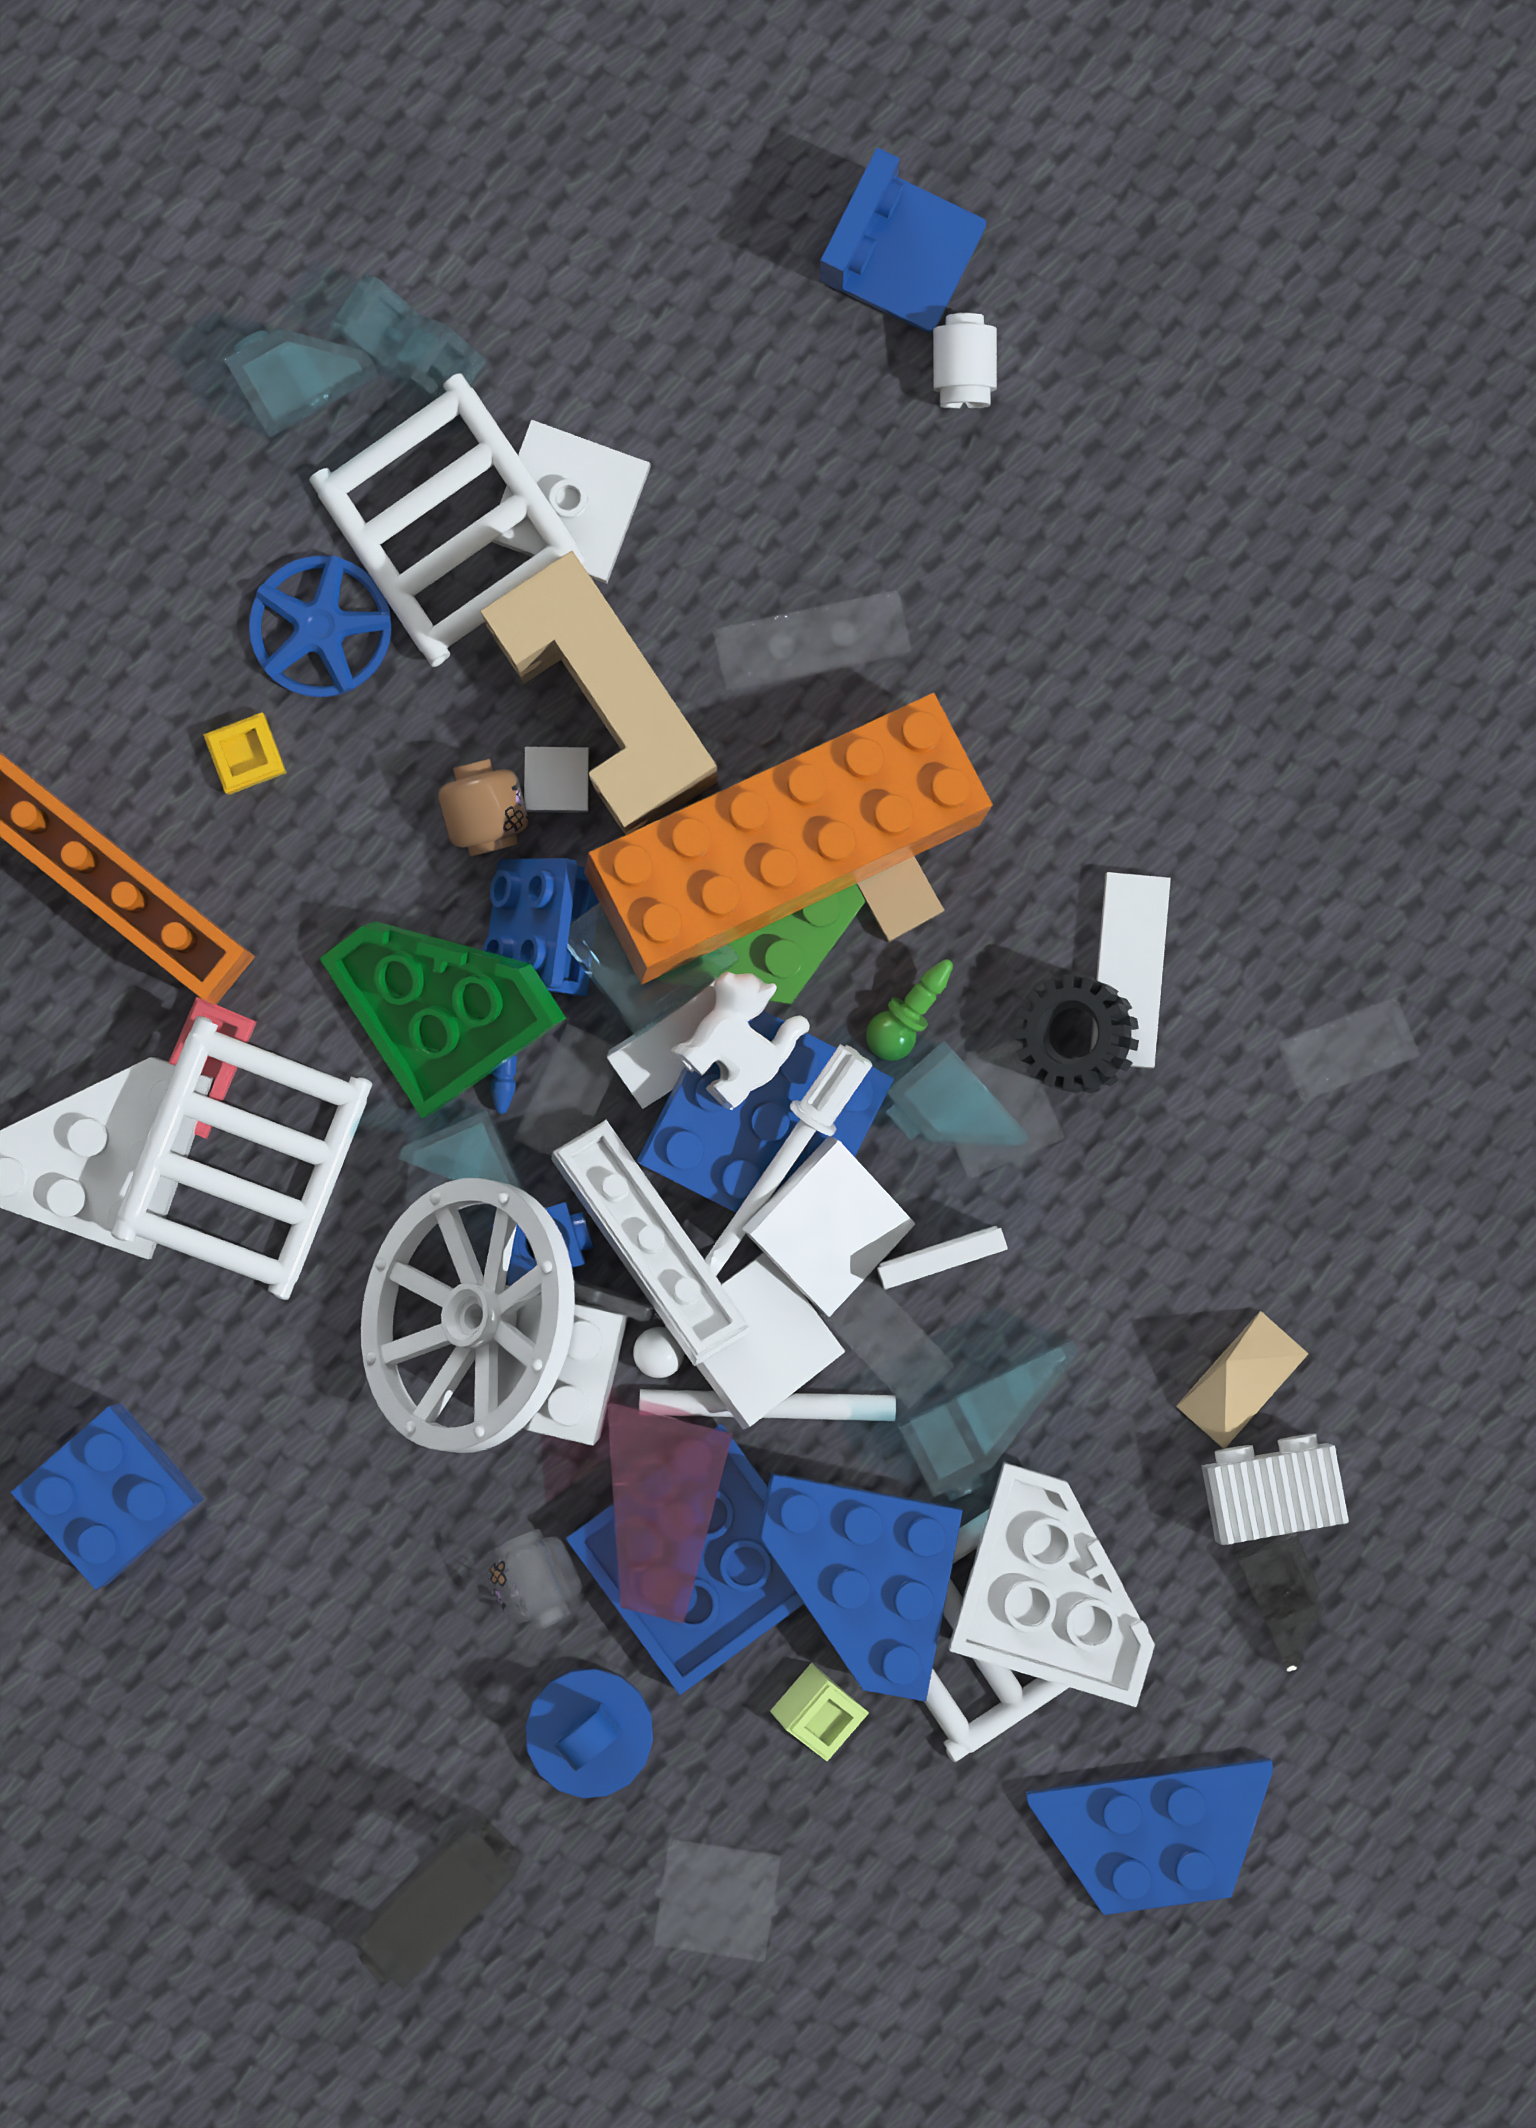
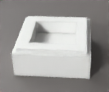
(556, 779)

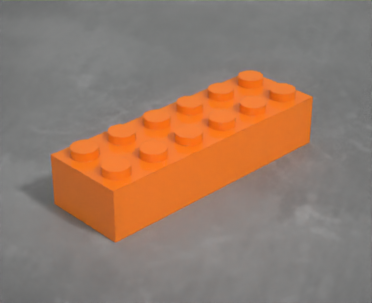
(787, 838)

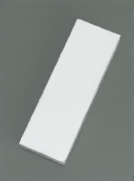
(1134, 953)

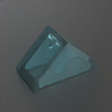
(465, 1151)

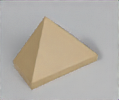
(1242, 1380)

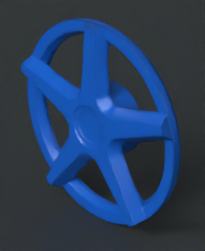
(319, 625)

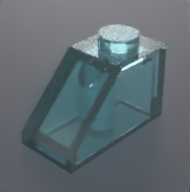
(295, 375)
(951, 1106)

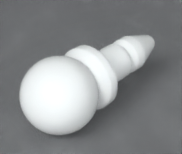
(658, 1352)

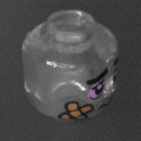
(534, 1579)

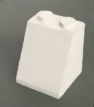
(581, 1393)

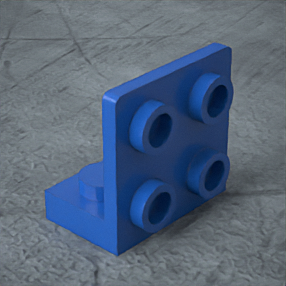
(900, 246)

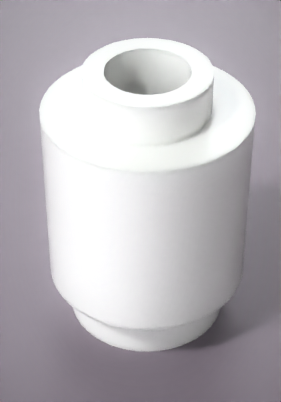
(965, 361)

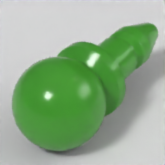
(893, 1032)

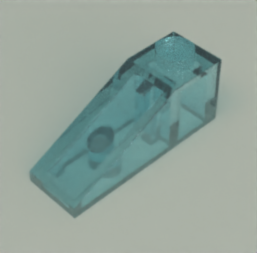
(976, 1426)

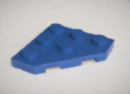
(868, 1574)

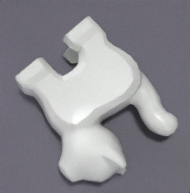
(726, 1038)

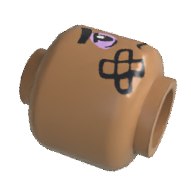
(483, 808)

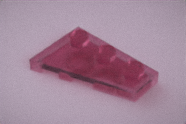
(663, 1505)

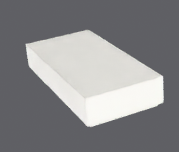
(941, 1257)

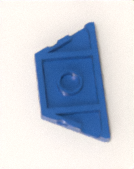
(1157, 1834)

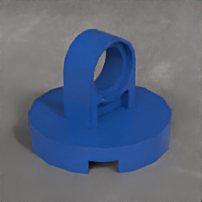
(589, 1732)

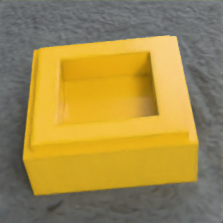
(245, 753)

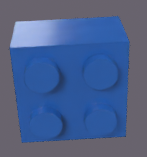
(107, 1495)

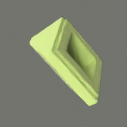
(818, 1712)

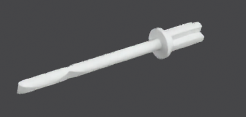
(816, 1112)

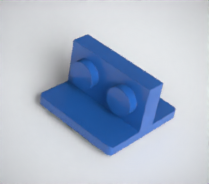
(533, 917)

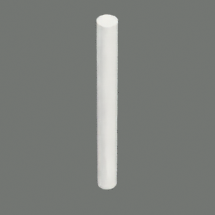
(793, 1407)

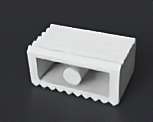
(1275, 1490)

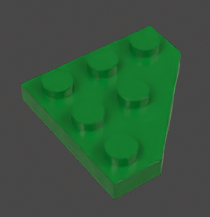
(439, 1008)

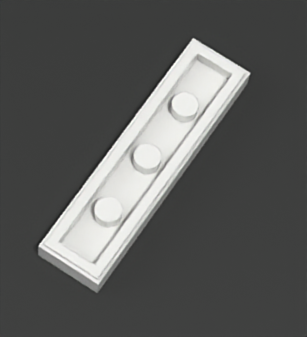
(650, 1242)

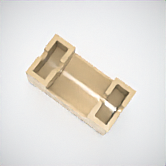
(568, 619)

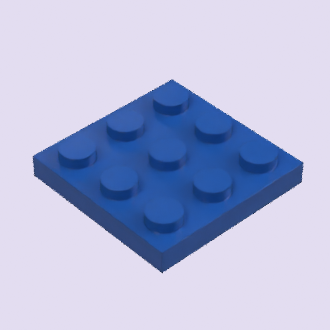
(728, 1150)
(735, 1589)

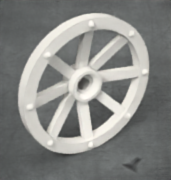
(473, 1317)

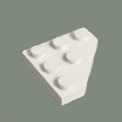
(80, 1155)
(1049, 1595)

